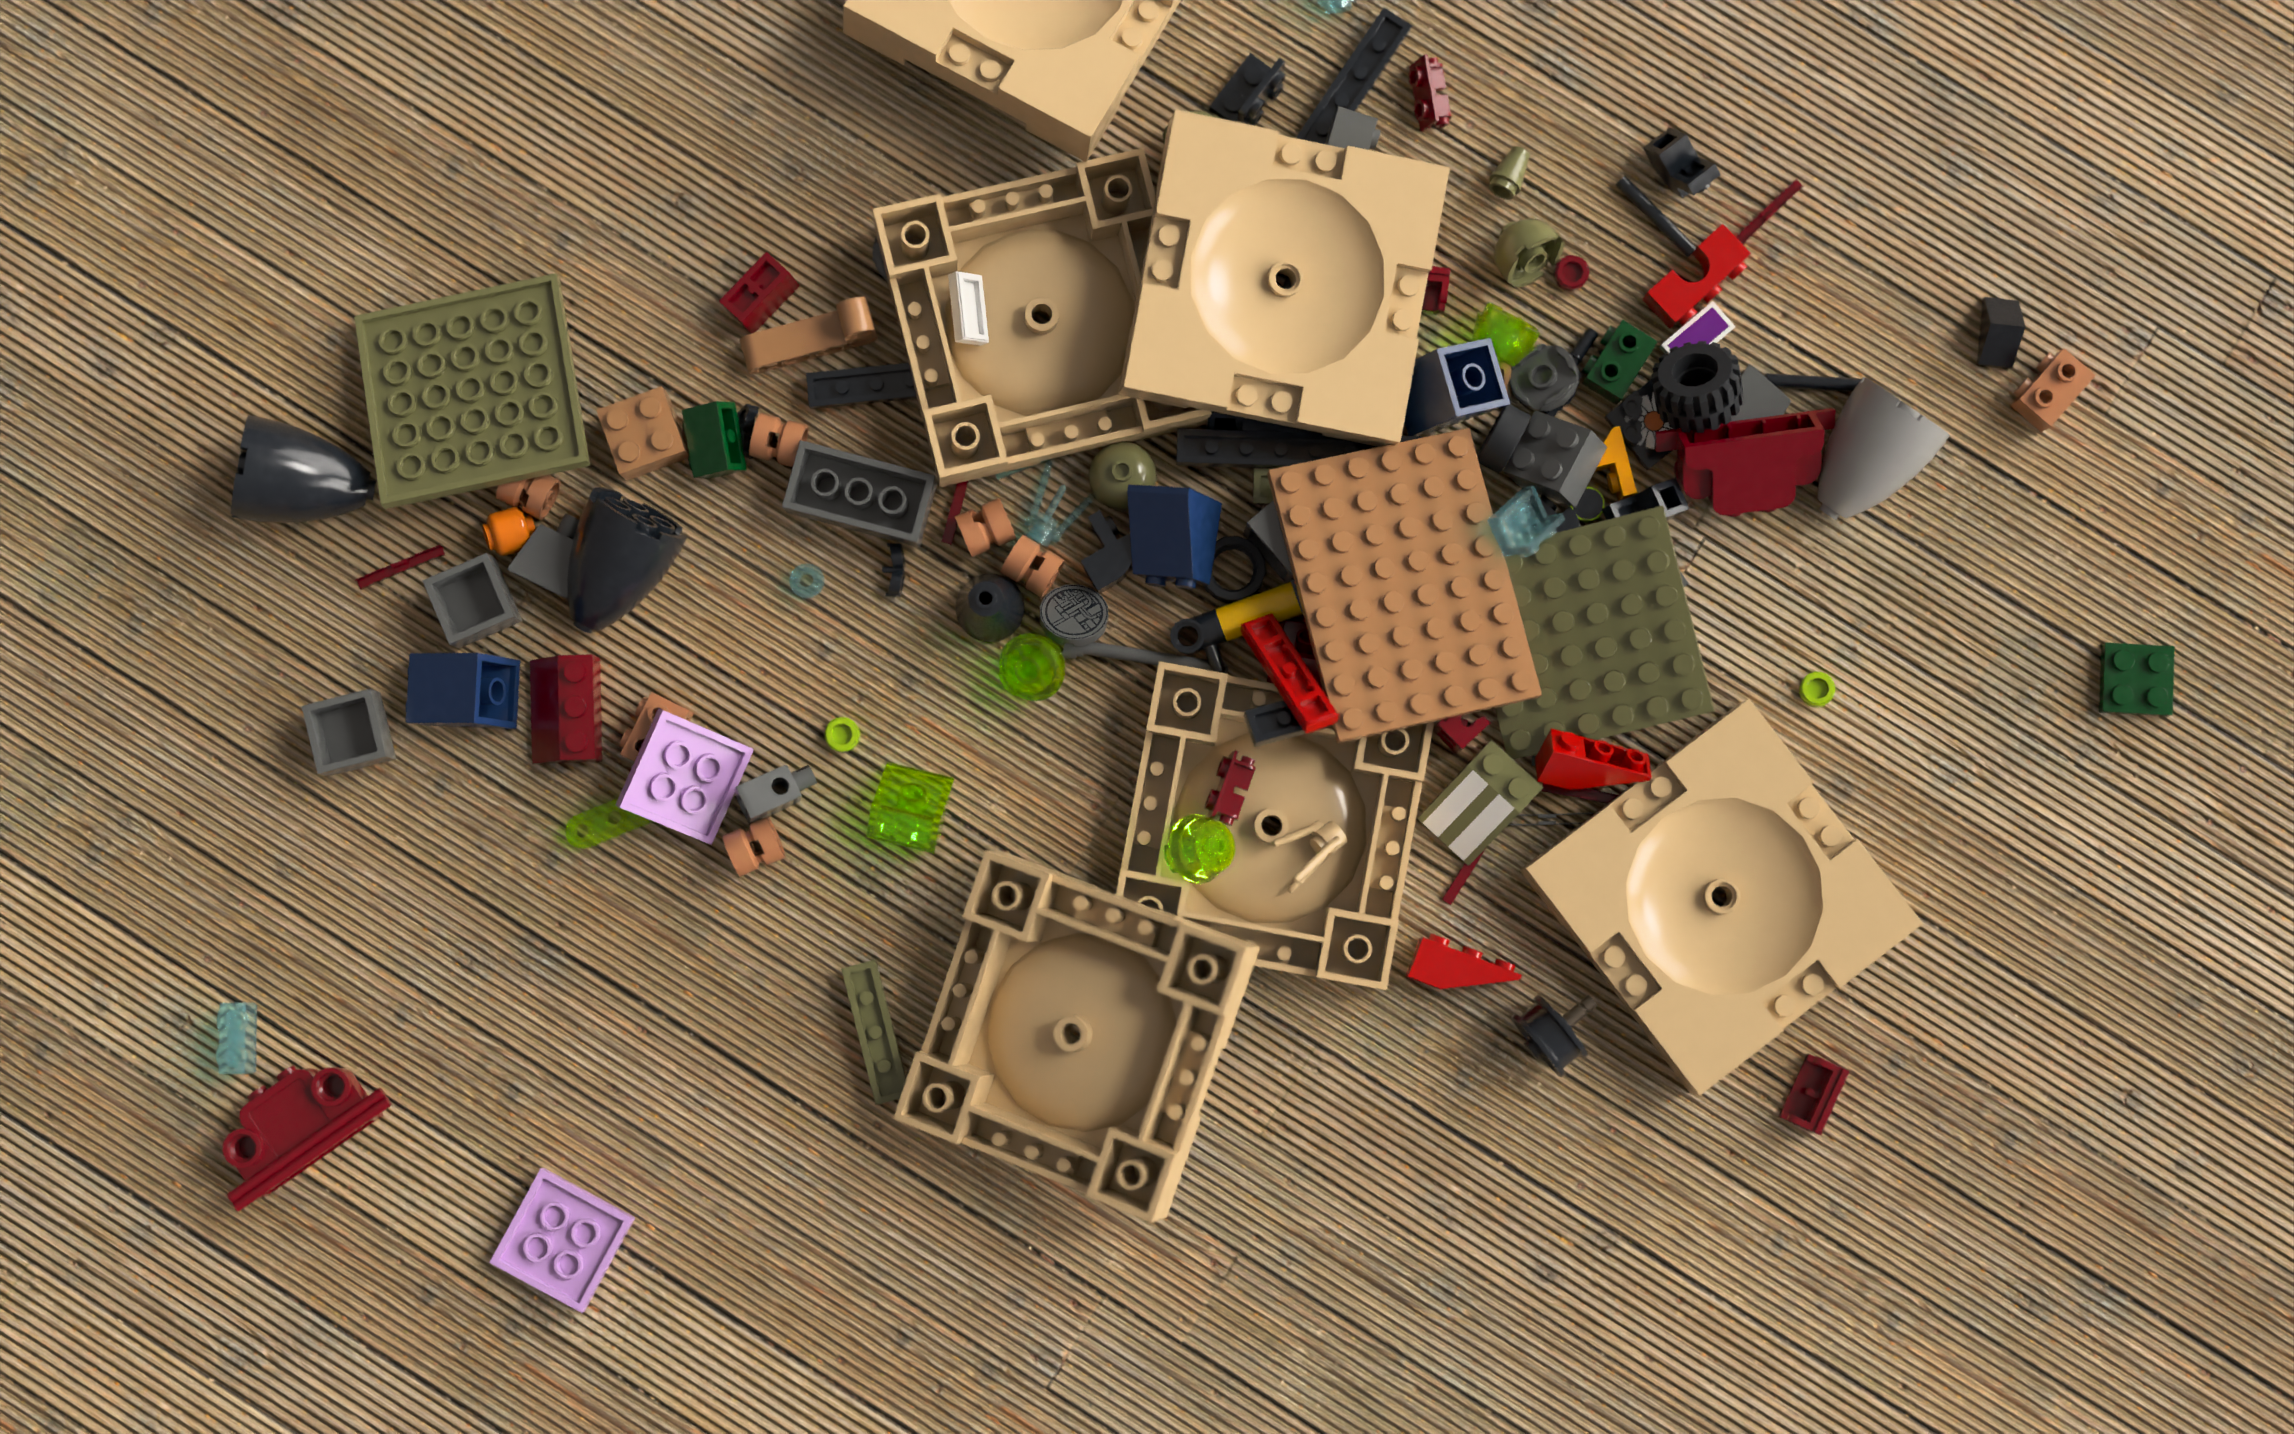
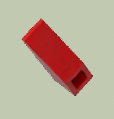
(1585, 763)
(1448, 968)

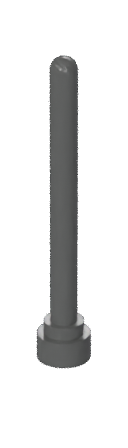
(1134, 655)

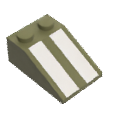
(1480, 802)

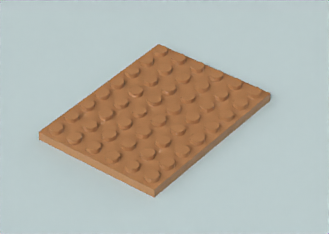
(1403, 584)

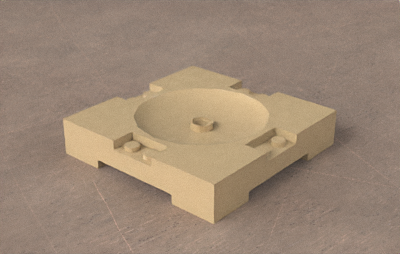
(1037, 60)
(1347, 232)
(1042, 244)
(1348, 910)
(1797, 914)
(1151, 1017)

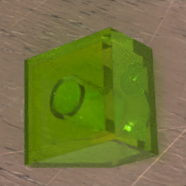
(909, 807)

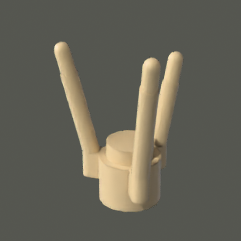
(1325, 843)

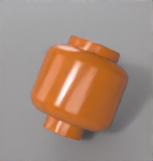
(508, 531)

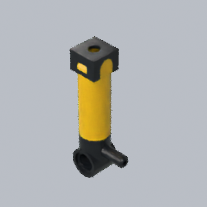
(1225, 622)

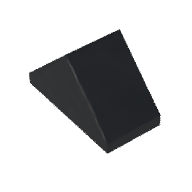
(2000, 332)

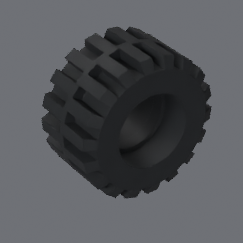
(1697, 386)

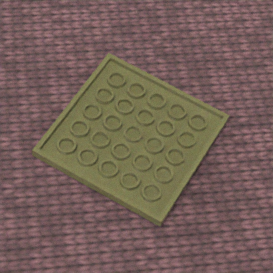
(471, 391)
(1605, 634)

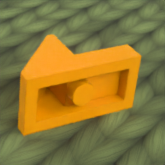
(1615, 457)

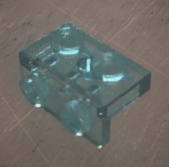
(1523, 524)
(237, 1038)

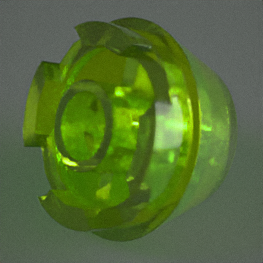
(1510, 335)
(1032, 667)
(1199, 848)

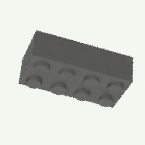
(860, 493)

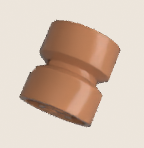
(763, 437)
(534, 494)
(985, 527)
(1021, 560)
(742, 851)

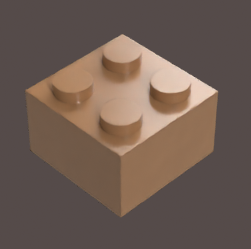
(643, 433)

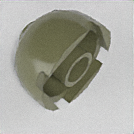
(1525, 249)
(1115, 469)

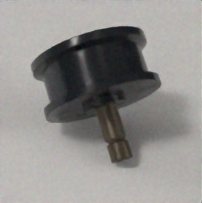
(1551, 1034)

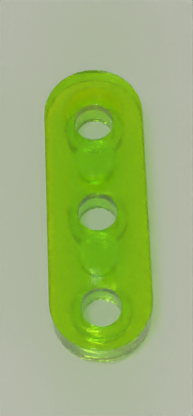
(600, 827)

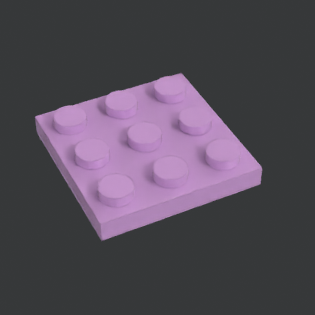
(684, 776)
(562, 1240)

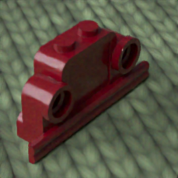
(1749, 461)
(296, 1127)

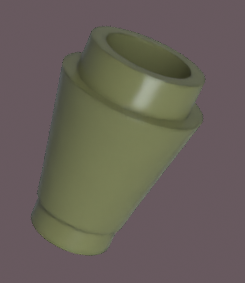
(1509, 174)

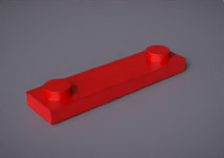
(1289, 673)

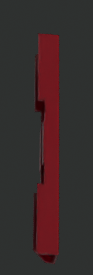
(1770, 210)
(955, 509)
(399, 567)
(1583, 793)
(1460, 880)

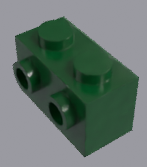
(1619, 361)
(713, 440)

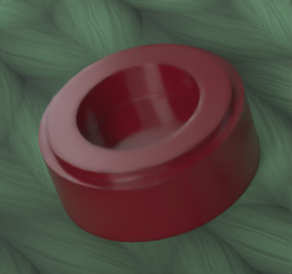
(1571, 273)

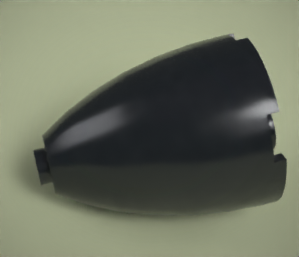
(295, 476)
(617, 558)

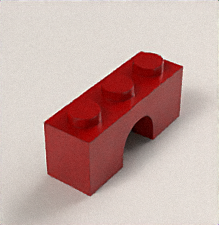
(1720, 258)

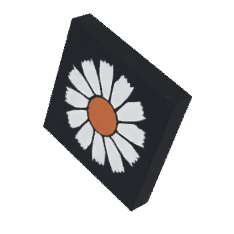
(1650, 421)

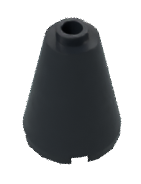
(990, 621)

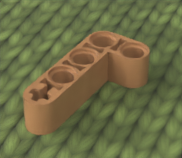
(810, 338)

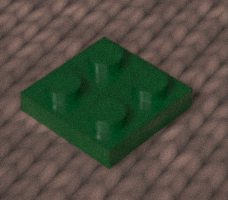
(2136, 679)

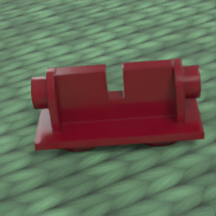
(1425, 78)
(1233, 774)

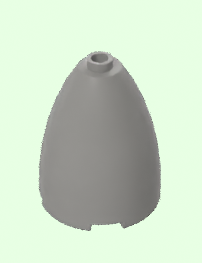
(1874, 451)

